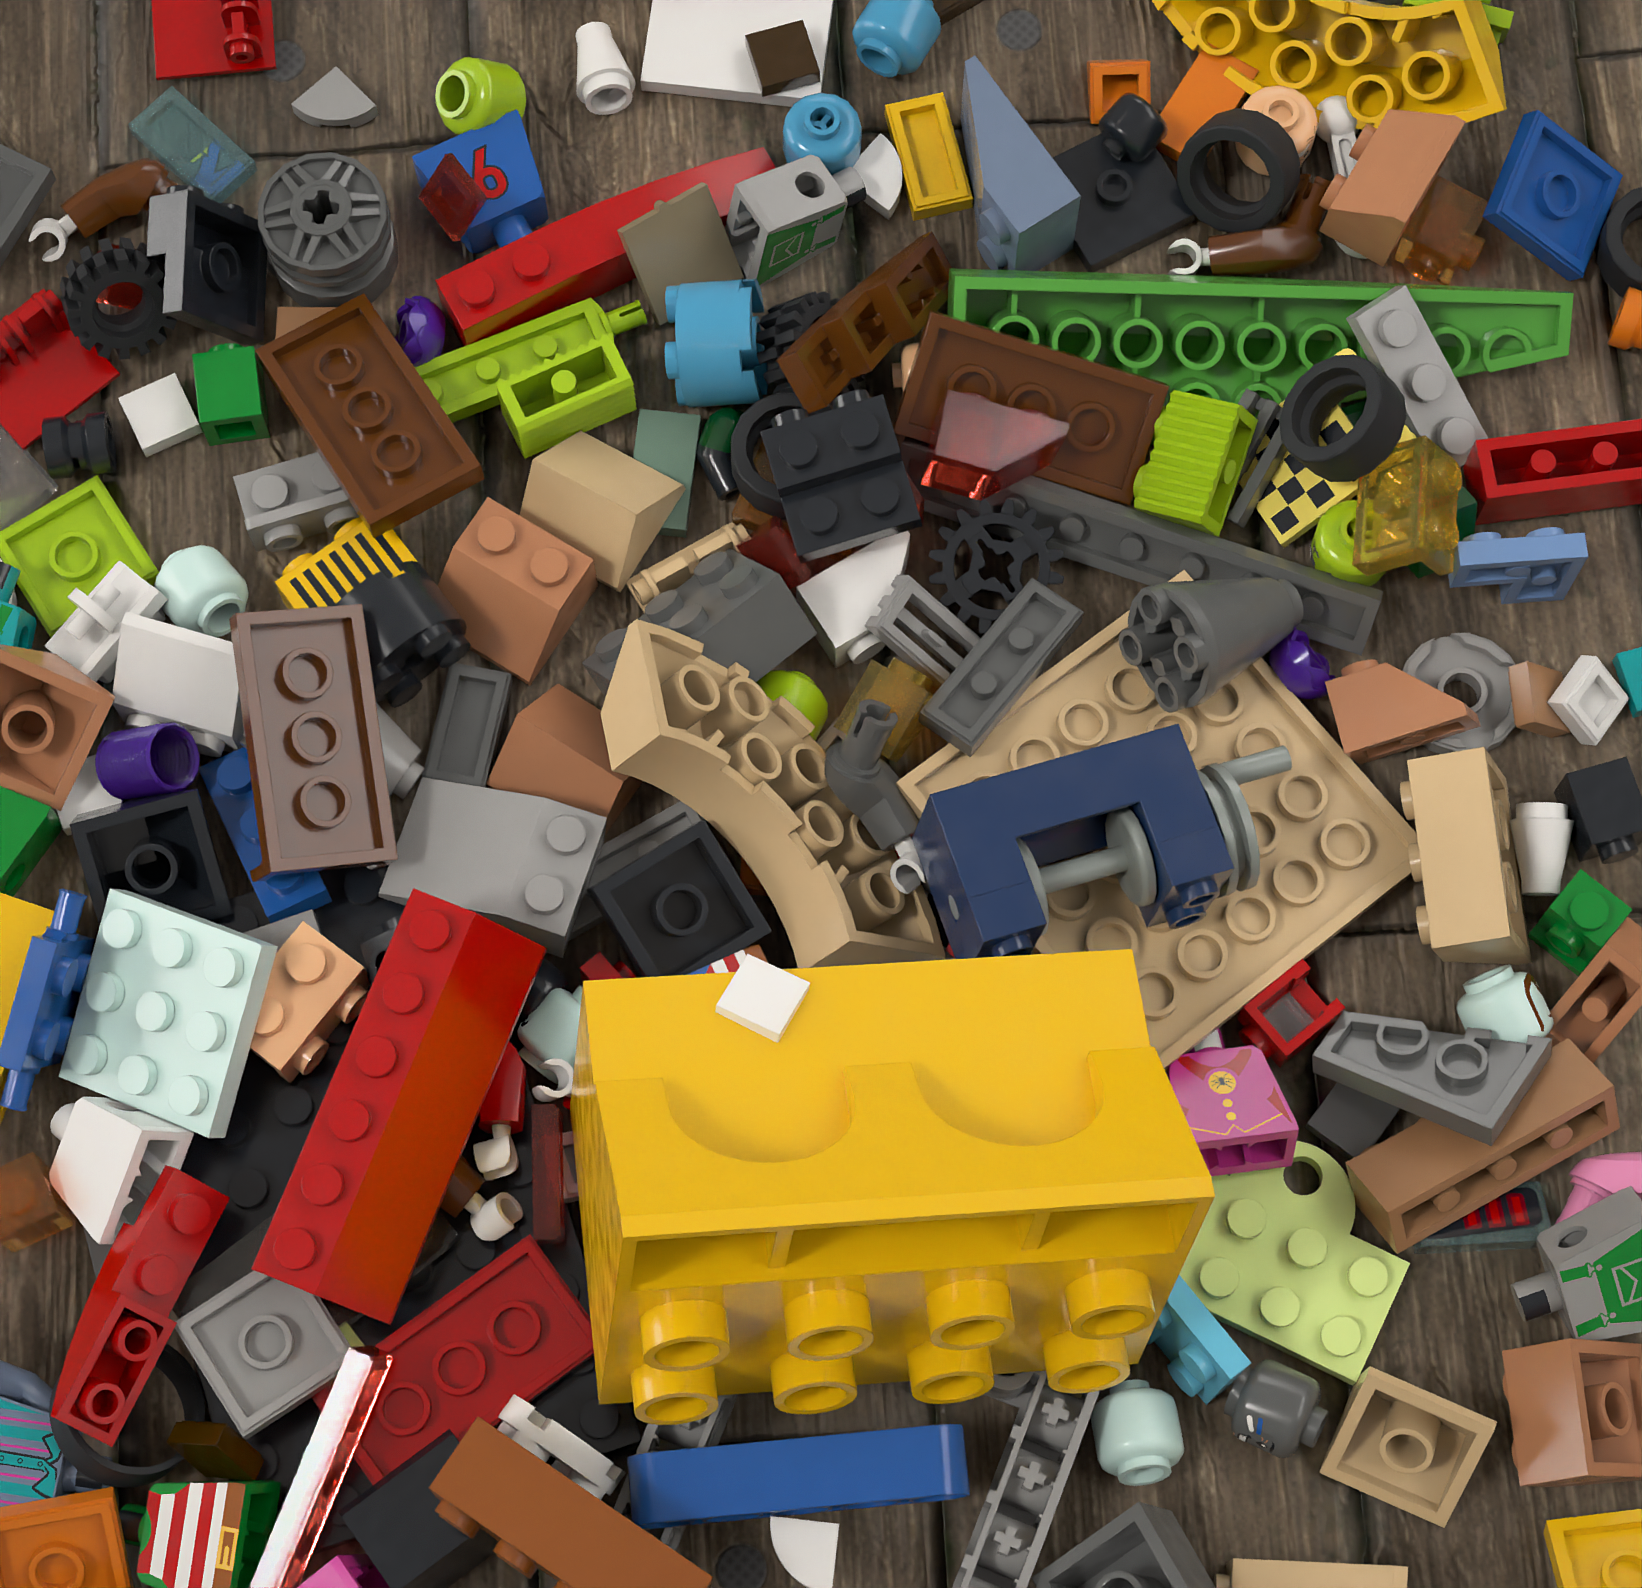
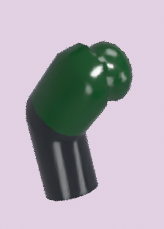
(715, 451)

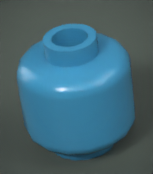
(896, 35)
(823, 128)

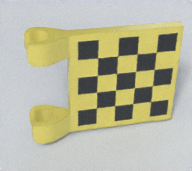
(1295, 494)

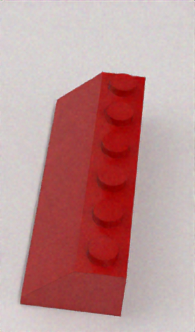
(400, 1107)

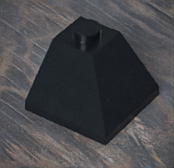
(154, 850)

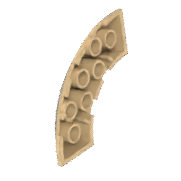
(764, 788)

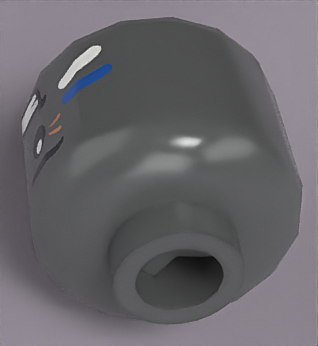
(1276, 1408)

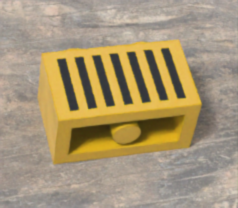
(341, 566)

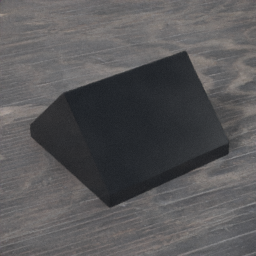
(403, 1531)

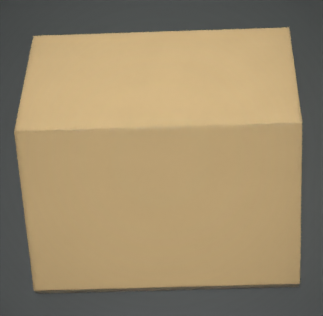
(599, 503)
(1406, 1446)

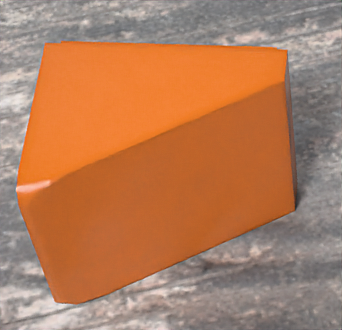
(1112, 79)

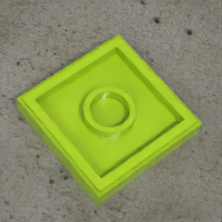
(71, 547)

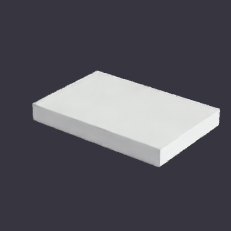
(703, 51)

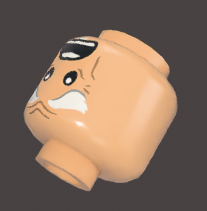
(1292, 112)

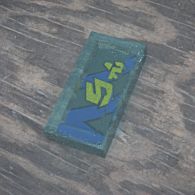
(192, 146)

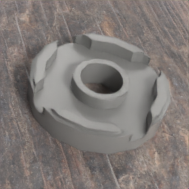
(1481, 666)

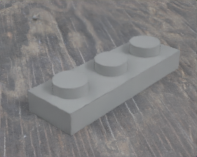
(1406, 351)

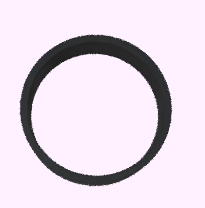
(116, 1475)

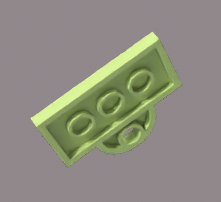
(1292, 1268)

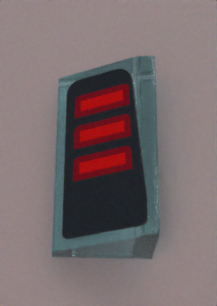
(1502, 1224)

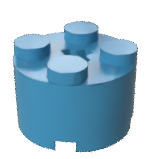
(715, 343)

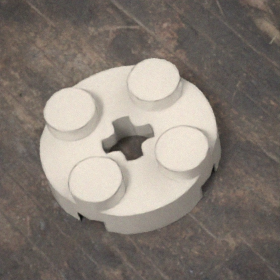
(548, 1438)

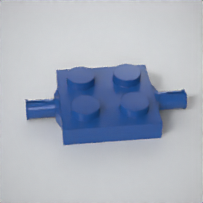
(45, 1000)

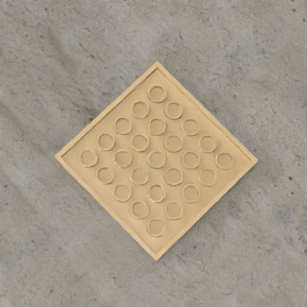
(1320, 830)

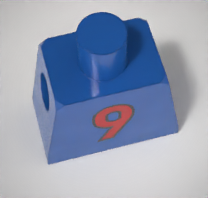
(505, 171)

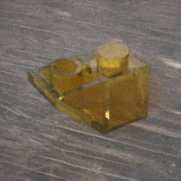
(899, 688)

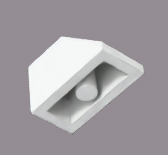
(848, 594)

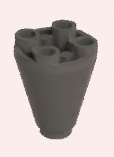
(1205, 633)

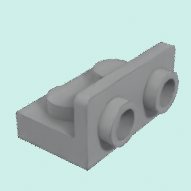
(291, 503)

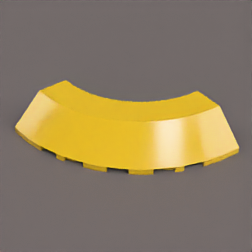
(1370, 52)

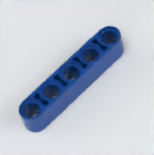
(798, 1476)

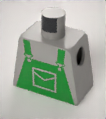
(789, 215)
(1590, 1270)

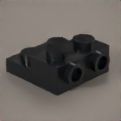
(211, 263)
(840, 475)

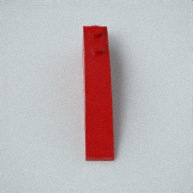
(573, 255)

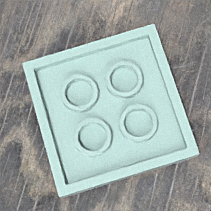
(168, 1012)

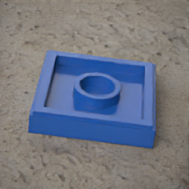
(1552, 195)

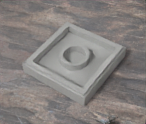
(263, 1348)

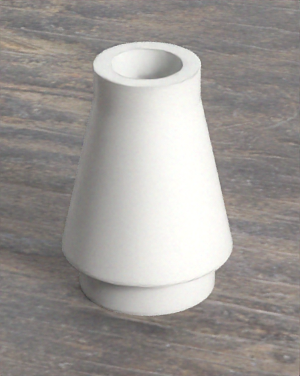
(602, 73)
(1541, 845)

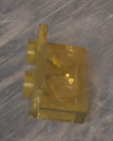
(1408, 510)

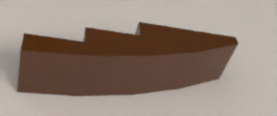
(867, 323)

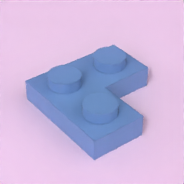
(1524, 567)

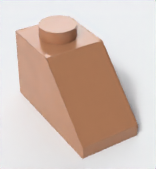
(1390, 711)
(1602, 995)

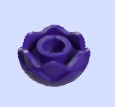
(420, 329)
(1300, 666)

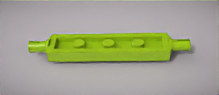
(468, 376)

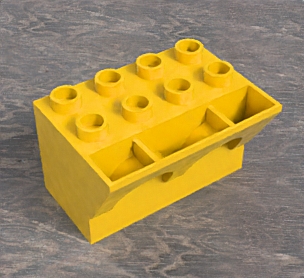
(897, 1191)

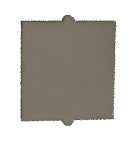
(679, 245)

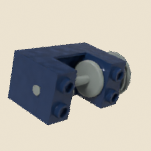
(1168, 830)

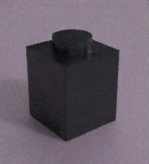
(1604, 810)

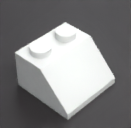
(180, 679)

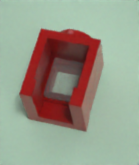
(1287, 1016)

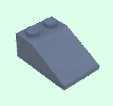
(1018, 191)

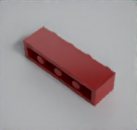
(1556, 471)

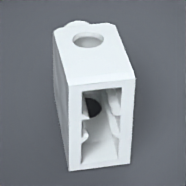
(111, 1161)

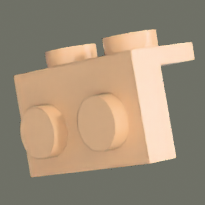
(305, 1000)

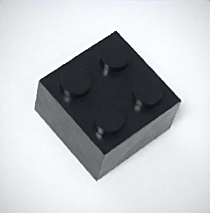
(679, 906)

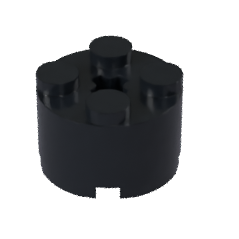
(407, 630)

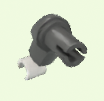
(871, 792)

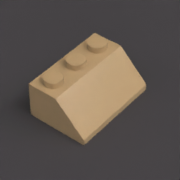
(1465, 859)

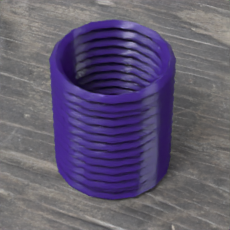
(147, 761)

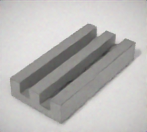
(893, 610)

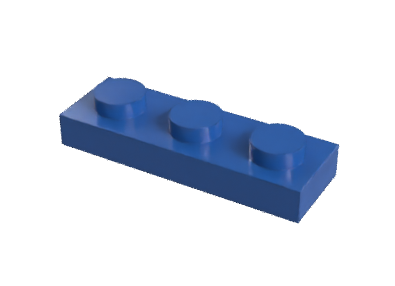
(232, 793)

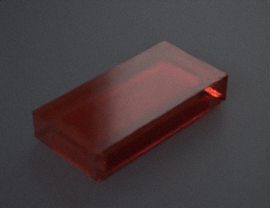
(548, 1174)

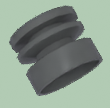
(328, 230)

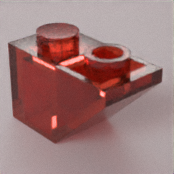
(987, 445)

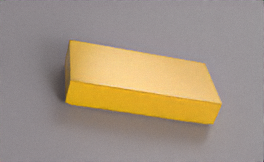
(928, 156)

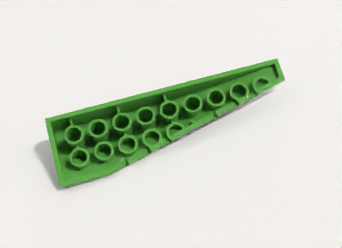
(1248, 331)

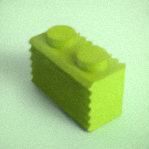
(566, 395)
(1194, 461)

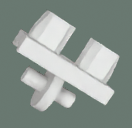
(93, 631)

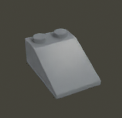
(499, 856)

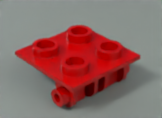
(212, 37)
(44, 368)

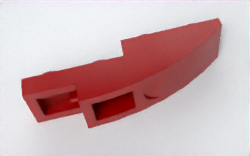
(130, 1305)

